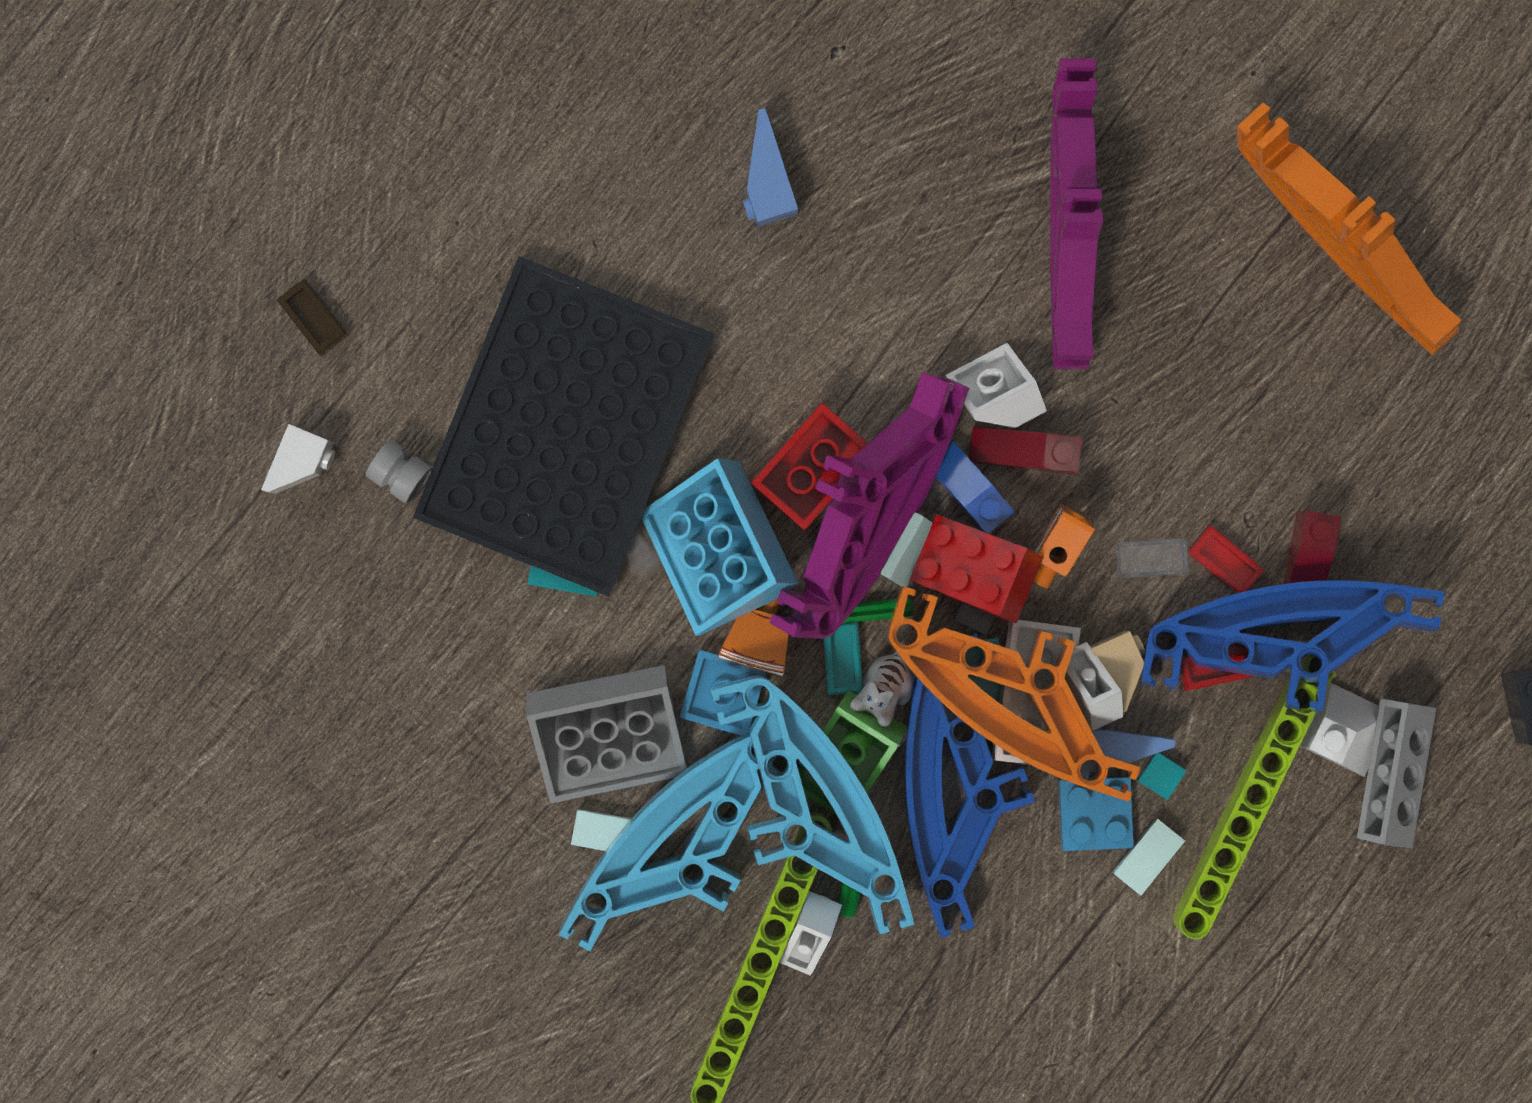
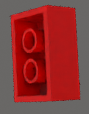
(794, 471)
(976, 568)

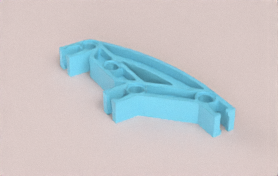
(789, 732)
(630, 885)

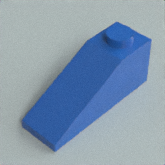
(972, 490)

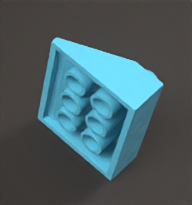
(718, 546)

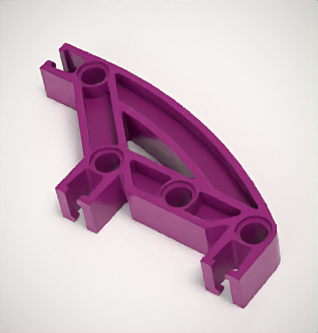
(1073, 213)
(872, 508)

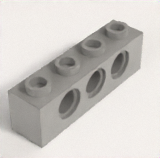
(1396, 773)

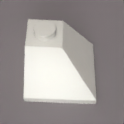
(1000, 388)
(1343, 730)

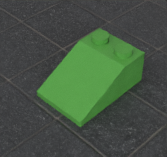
(861, 743)

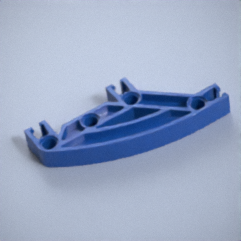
(1355, 606)
(953, 852)

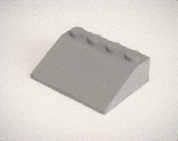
(606, 734)

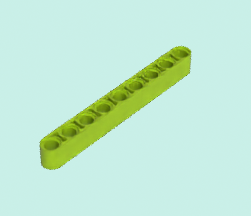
(1252, 812)
(758, 978)

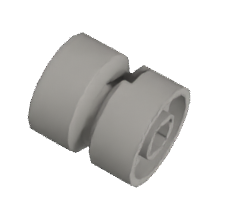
(403, 474)

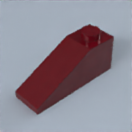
(1026, 450)
(1312, 546)

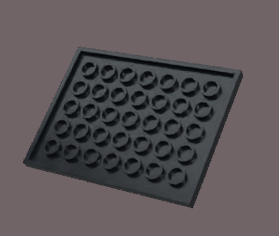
(564, 426)

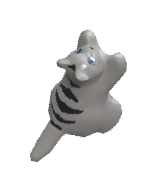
(885, 685)

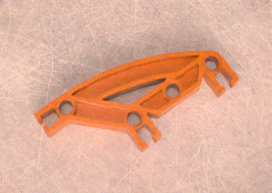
(1346, 229)
(942, 669)

